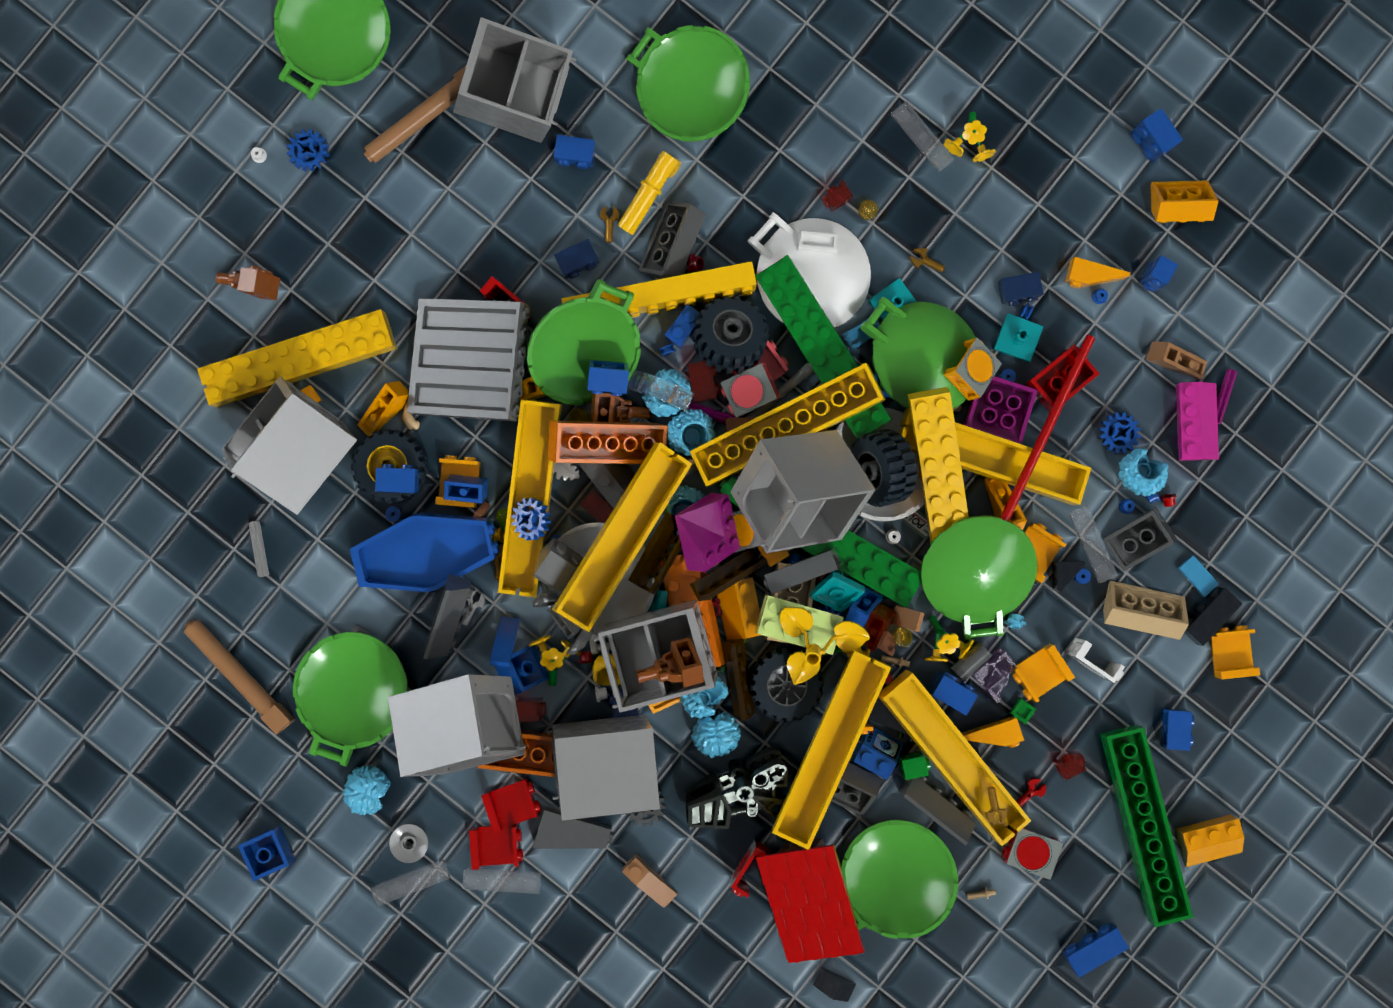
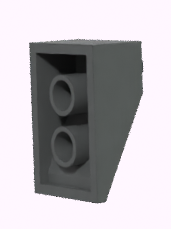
(1140, 539)

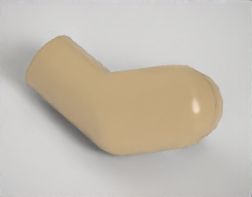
(409, 420)

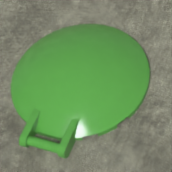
(330, 40)
(691, 82)
(580, 332)
(916, 348)
(979, 572)
(345, 692)
(900, 879)

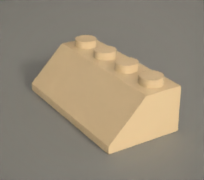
(1145, 610)

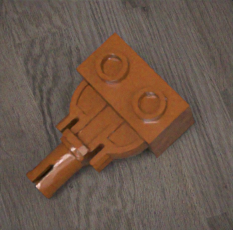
(252, 281)
(612, 409)
(678, 665)

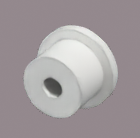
(258, 155)
(890, 533)
(601, 693)

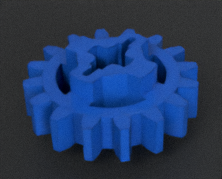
(304, 157)
(1114, 427)
(530, 519)

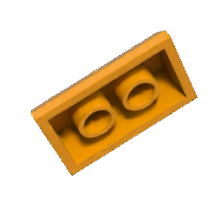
(1183, 201)
(740, 610)
(1210, 840)

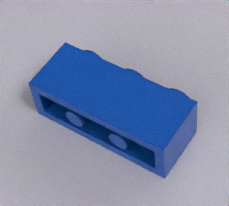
(1095, 949)

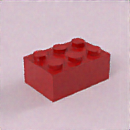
(1052, 377)

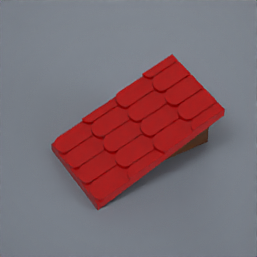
(810, 902)

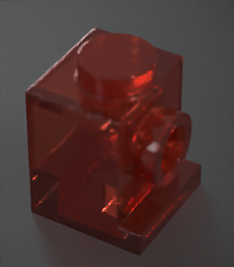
(837, 197)
(1070, 765)

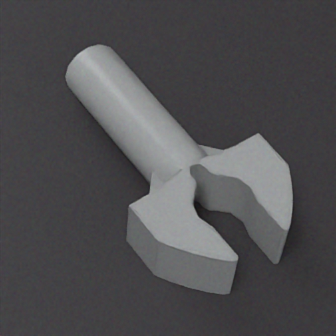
(471, 608)

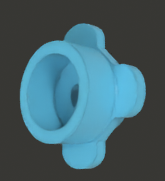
(1015, 621)

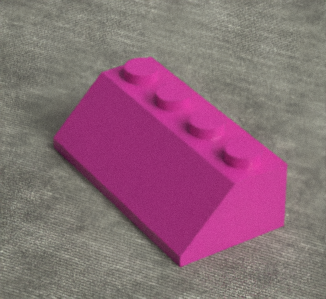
(1197, 421)

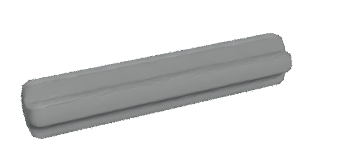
(258, 549)

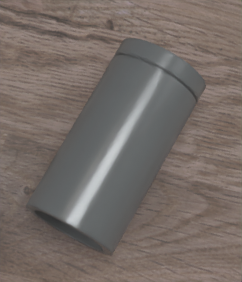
(971, 662)

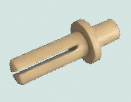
(896, 661)
(980, 894)

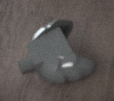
(569, 629)

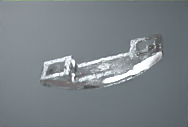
(660, 389)

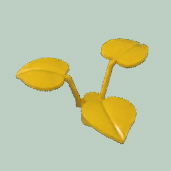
(803, 665)

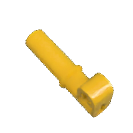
(664, 167)

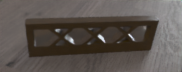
(655, 553)
(726, 575)
(738, 678)

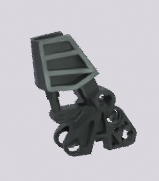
(709, 802)

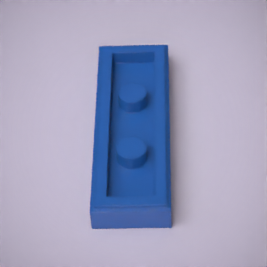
(504, 641)

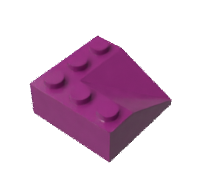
(1002, 409)
(707, 532)

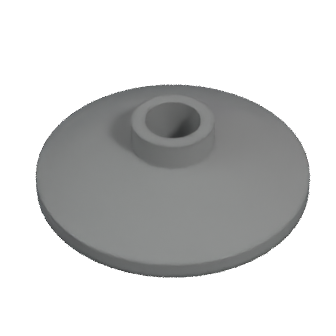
(402, 850)

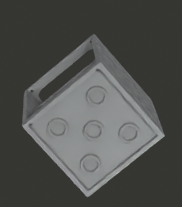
(513, 80)
(288, 445)
(801, 490)
(646, 638)
(455, 725)
(605, 767)

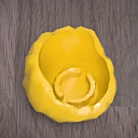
(600, 673)

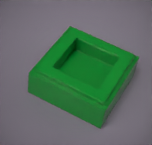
(1022, 710)

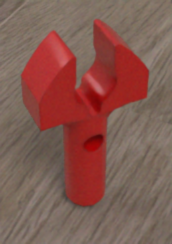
(1031, 791)

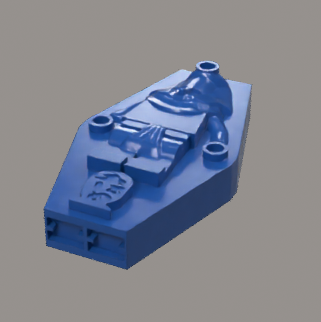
(424, 551)

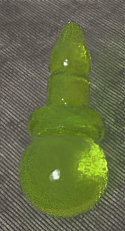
(501, 516)

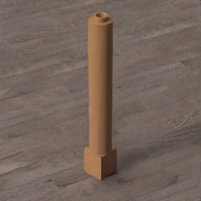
(415, 119)
(272, 713)

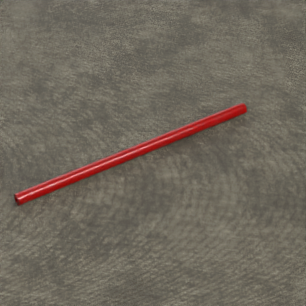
(1047, 428)

